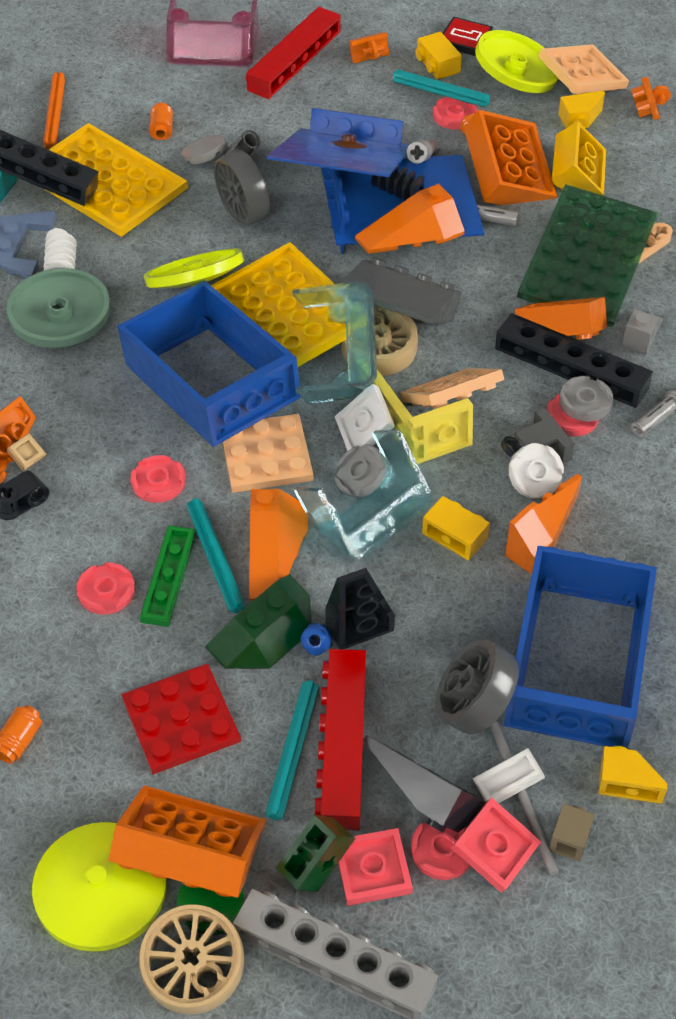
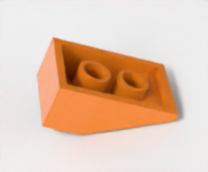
(569, 317)

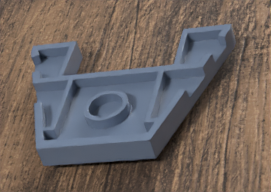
(11, 236)

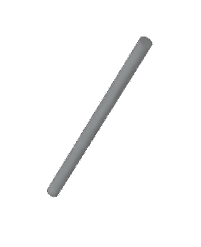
(526, 805)

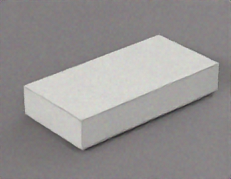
(509, 777)

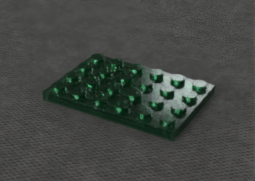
(588, 251)

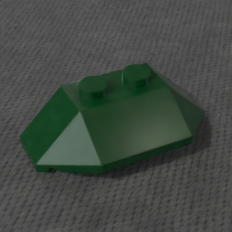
(264, 628)

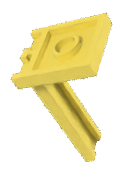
(431, 432)

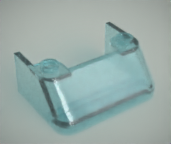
(352, 305)
(382, 513)

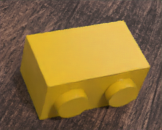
(438, 55)
(455, 527)

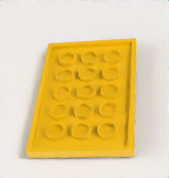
(128, 182)
(267, 298)

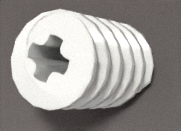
(59, 250)

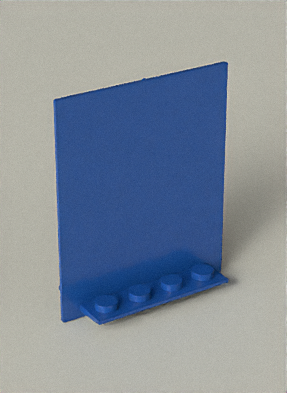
(316, 148)
(358, 204)

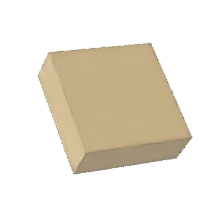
(26, 452)

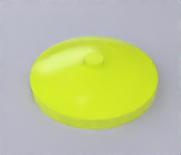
(514, 61)
(194, 269)
(90, 899)

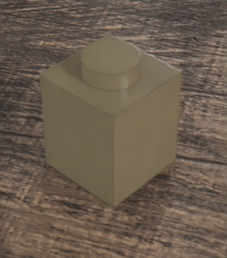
(571, 832)

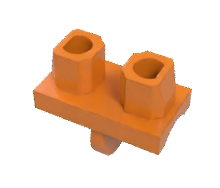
(369, 47)
(647, 99)

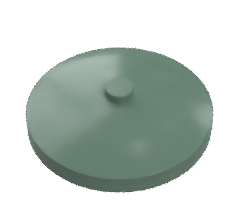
(58, 307)

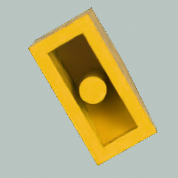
(581, 108)
(629, 776)

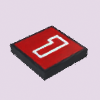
(465, 34)

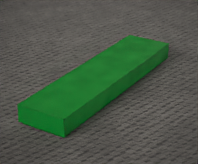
(168, 576)

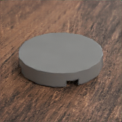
(204, 149)
(585, 399)
(361, 471)

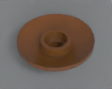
(349, 141)

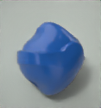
(310, 642)

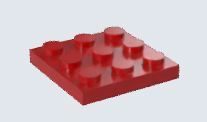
(180, 718)

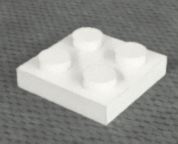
(363, 417)

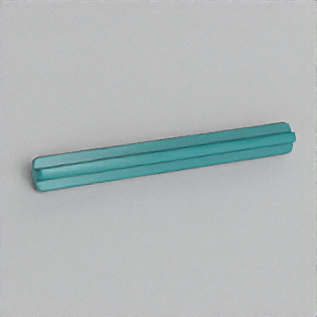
(441, 88)
(215, 556)
(292, 751)

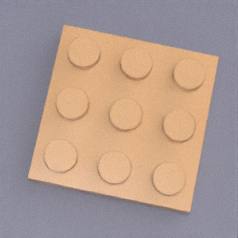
(583, 69)
(458, 385)
(268, 454)

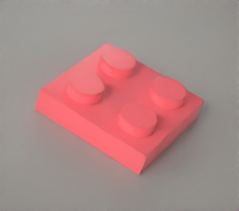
(496, 845)
(375, 868)

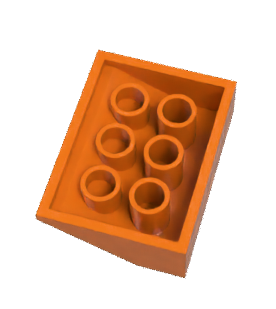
(508, 159)
(187, 841)

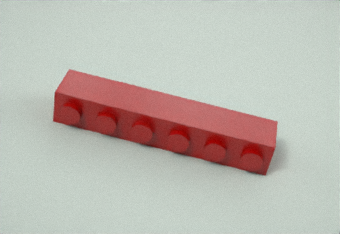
(293, 52)
(343, 737)

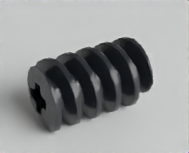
(400, 183)

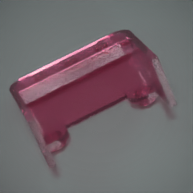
(211, 41)

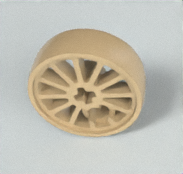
(392, 349)
(211, 997)

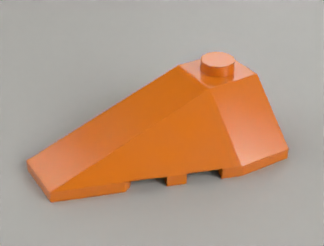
(419, 219)
(15, 423)
(541, 523)
(276, 535)

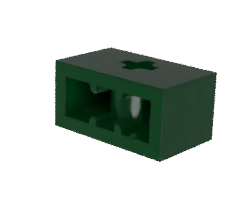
(315, 853)

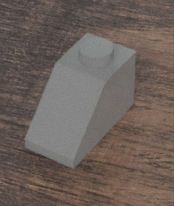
(641, 331)

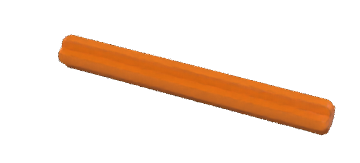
(54, 110)

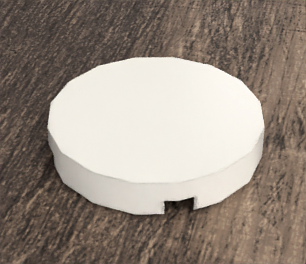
(536, 470)

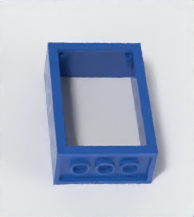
(236, 405)
(597, 580)

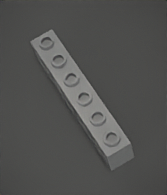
(408, 1001)

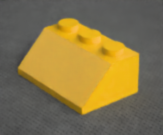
(579, 160)

